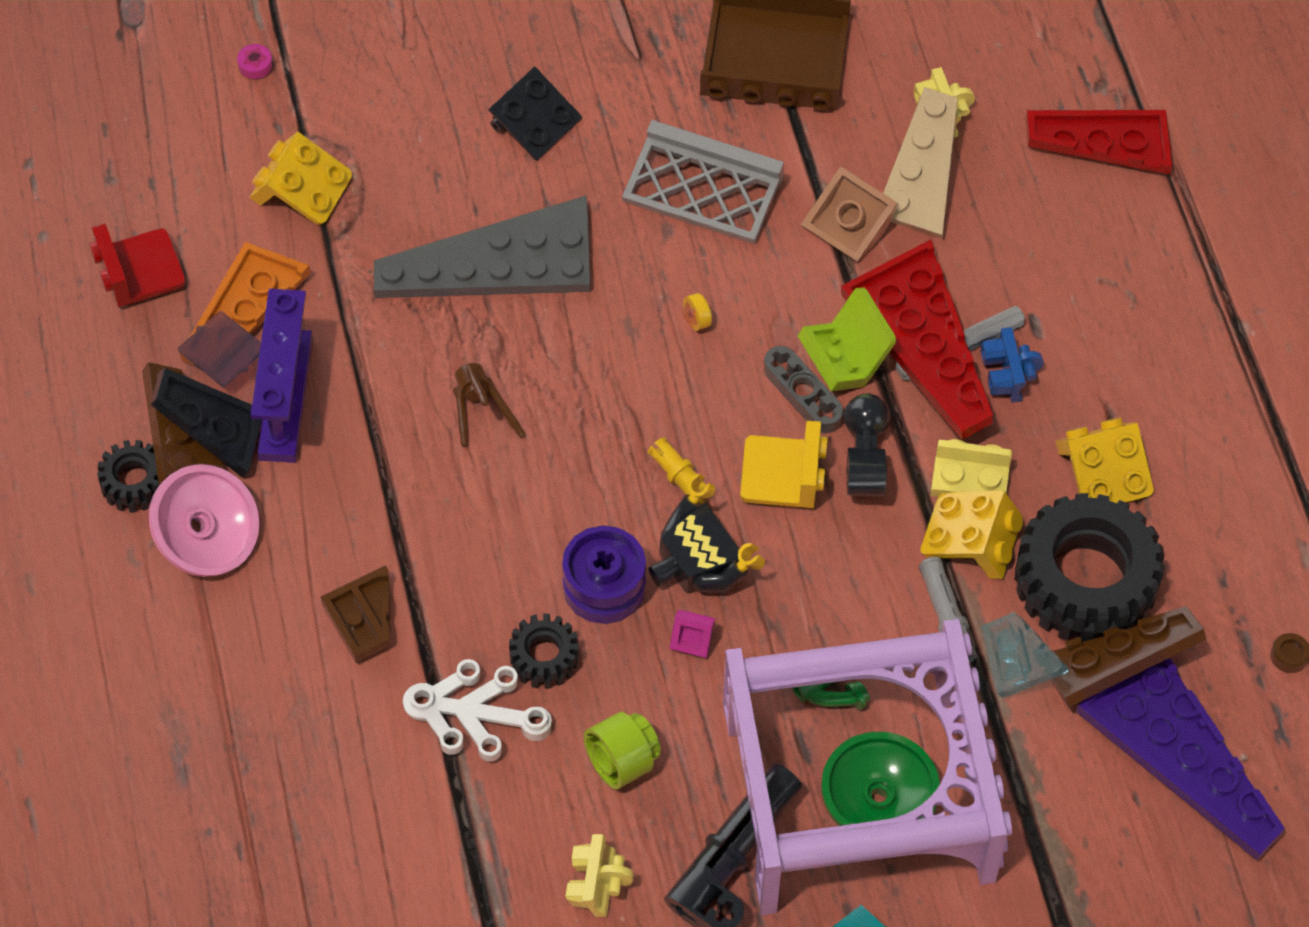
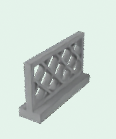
(720, 159)

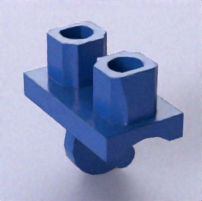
(1010, 378)

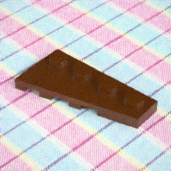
(171, 444)
(1124, 653)

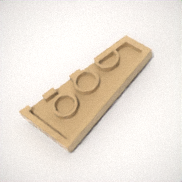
(924, 165)

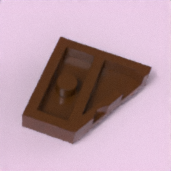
(362, 613)

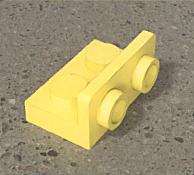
(969, 467)

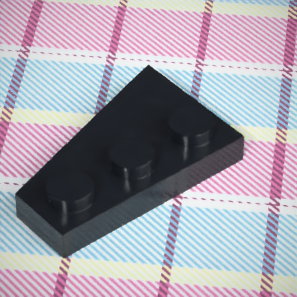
(209, 417)

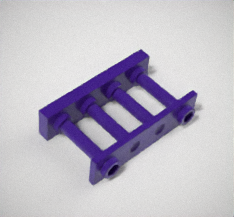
(282, 375)

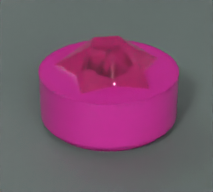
(254, 61)

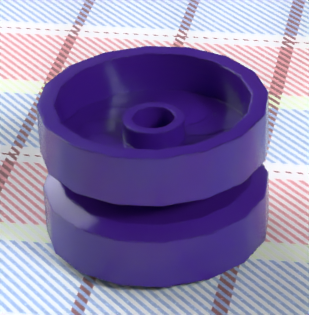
(604, 574)

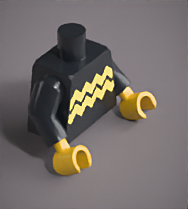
(700, 549)

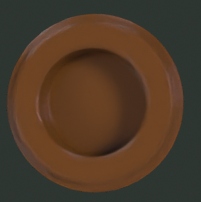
(1290, 653)

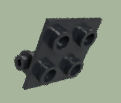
(534, 113)

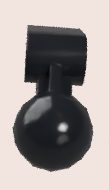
(866, 465)

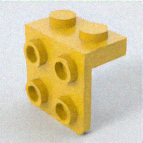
(302, 178)
(1108, 460)
(784, 468)
(976, 527)

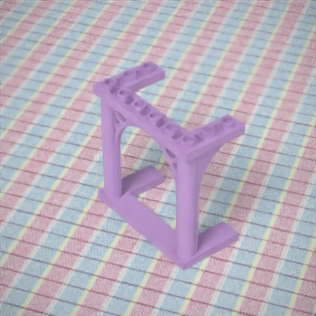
(969, 832)

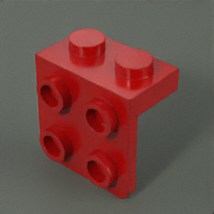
(136, 265)

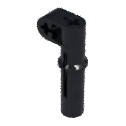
(724, 855)

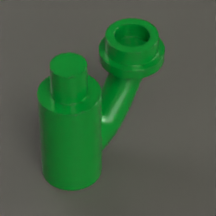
(854, 694)

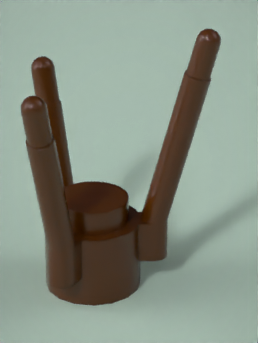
(475, 387)

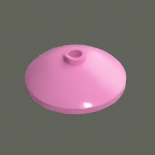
(221, 508)

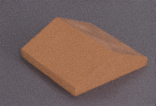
(850, 215)

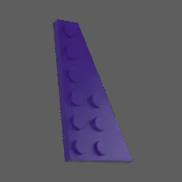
(1179, 744)

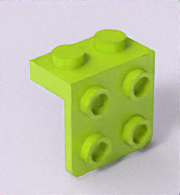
(851, 345)

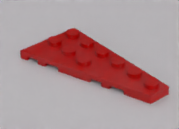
(928, 336)

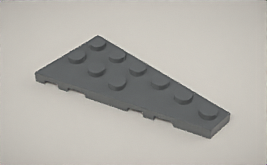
(515, 256)

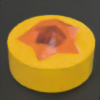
(697, 311)

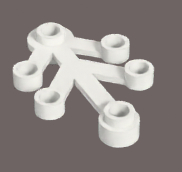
(472, 709)

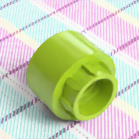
(622, 748)

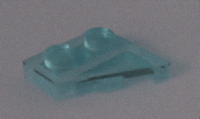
(1018, 655)

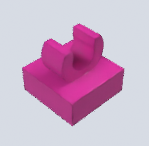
(692, 633)

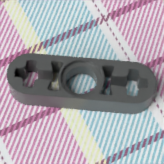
(802, 374)

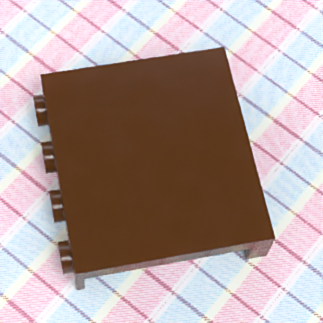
(776, 51)

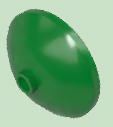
(872, 766)

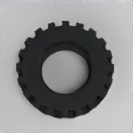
(1094, 526)

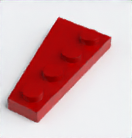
(1109, 136)

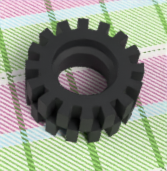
(120, 461)
(539, 631)

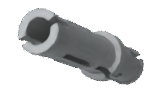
(942, 595)

